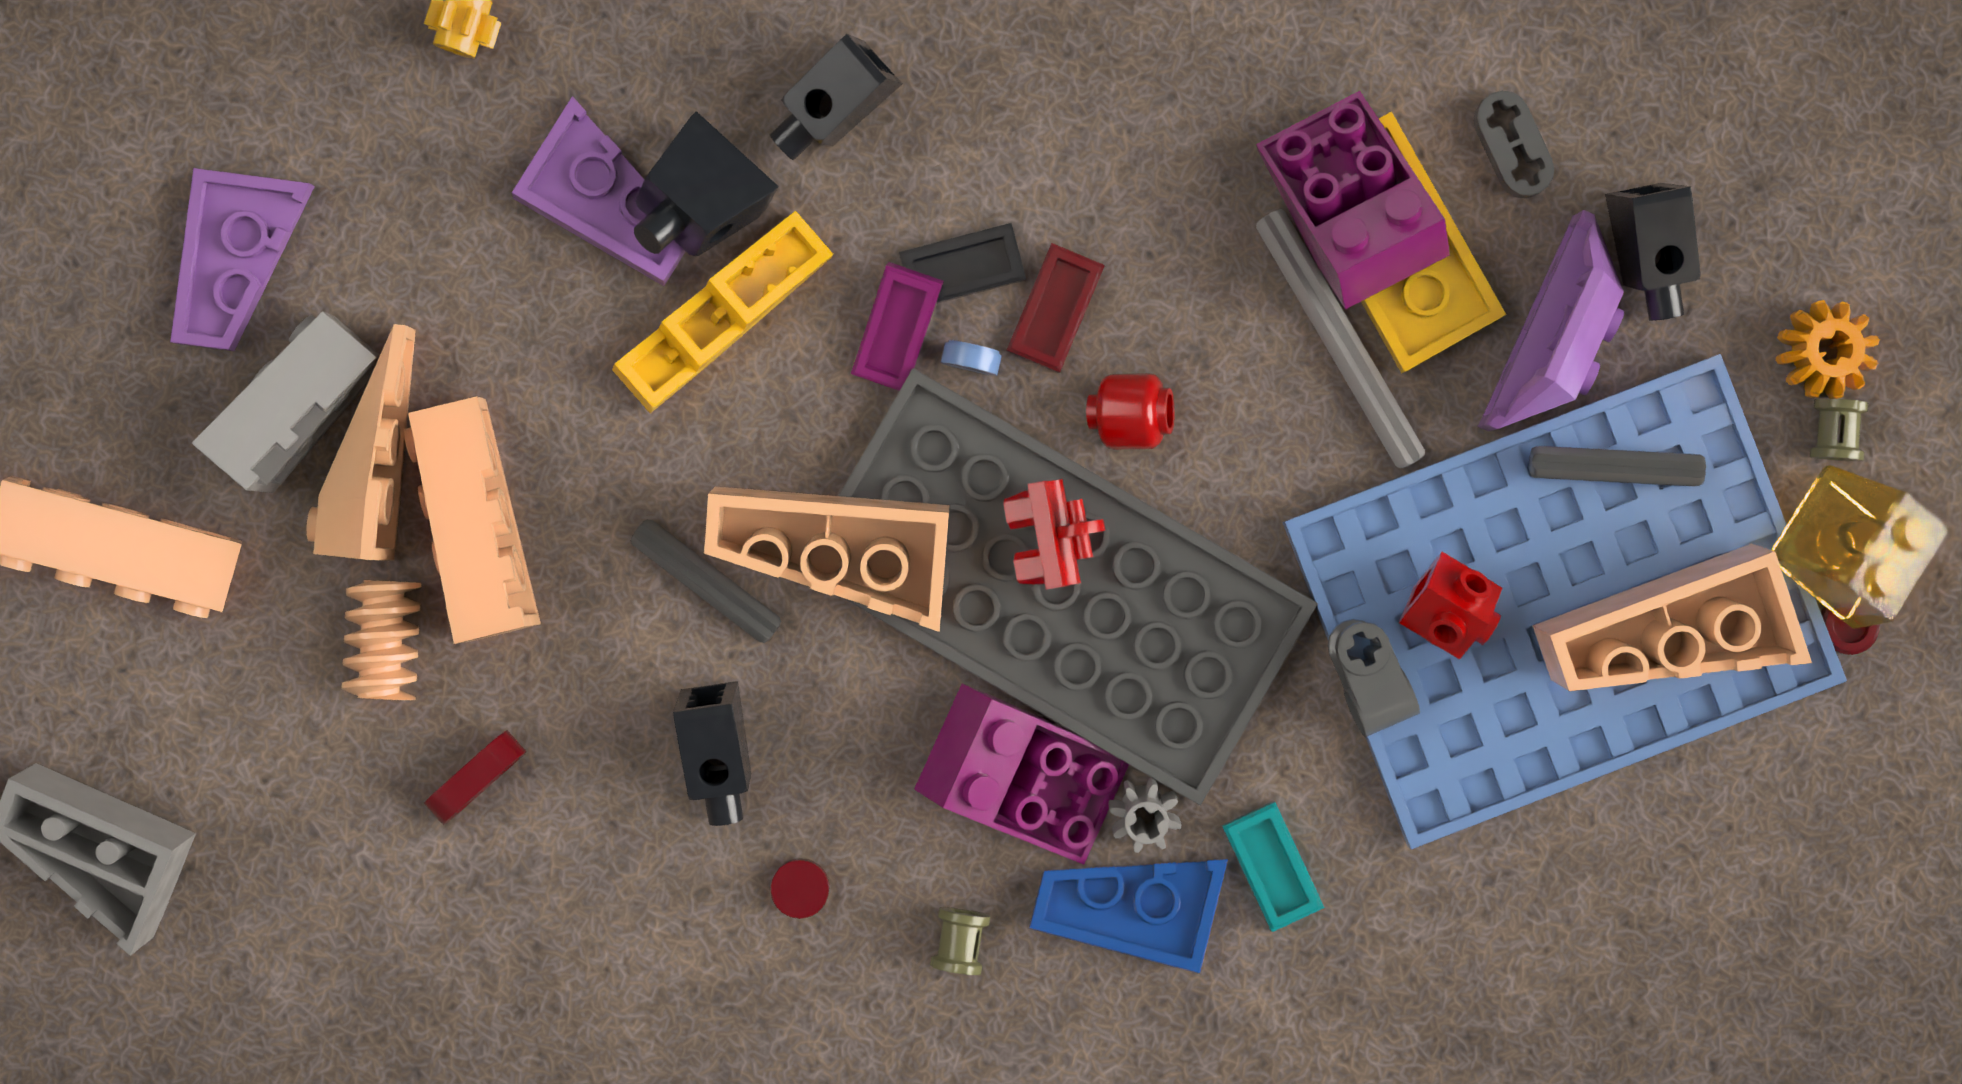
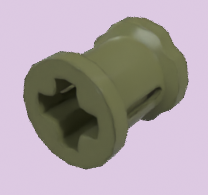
(1829, 413)
(960, 941)

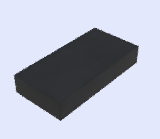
(969, 262)

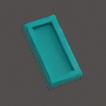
(1273, 866)

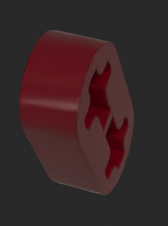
(475, 777)

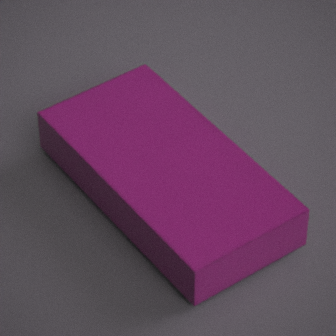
(896, 326)

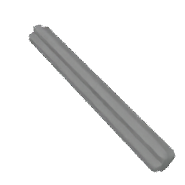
(1340, 338)

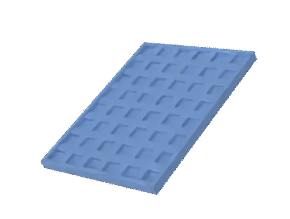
(1494, 721)

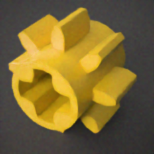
(462, 25)

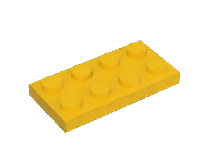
(1439, 302)

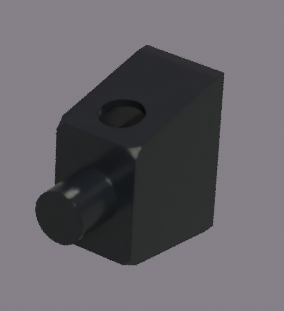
(856, 84)
(700, 192)
(1651, 221)
(712, 727)

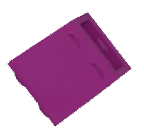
(1355, 199)
(1021, 774)

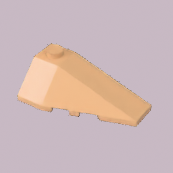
(363, 487)

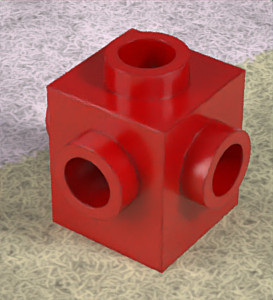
(1452, 606)

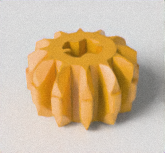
(1847, 337)

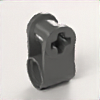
(1375, 686)

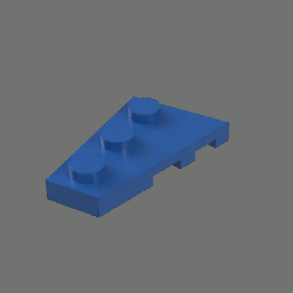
(1134, 910)

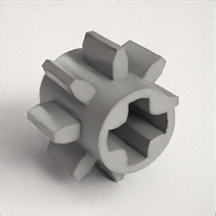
(1149, 798)

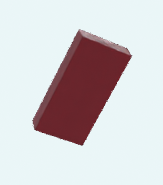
(1055, 308)

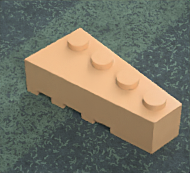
(471, 520)
(837, 545)
(114, 547)
(1685, 624)

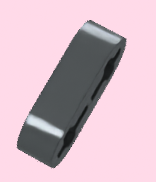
(1526, 138)

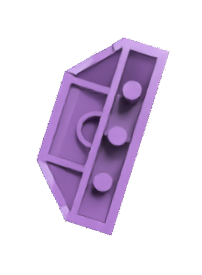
(1562, 329)

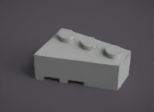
(289, 404)
(96, 849)

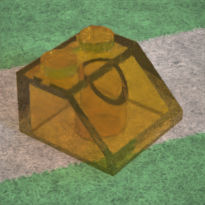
(1858, 546)

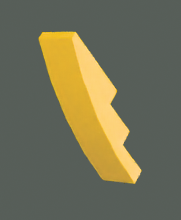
(722, 311)

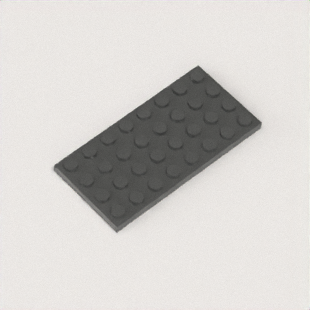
(1145, 655)

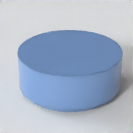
(971, 357)

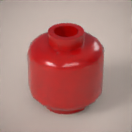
(1131, 411)

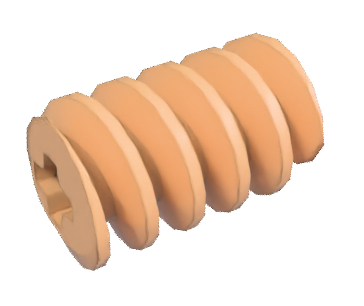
(381, 640)

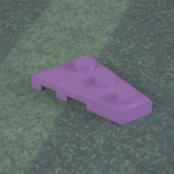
(592, 192)
(230, 251)

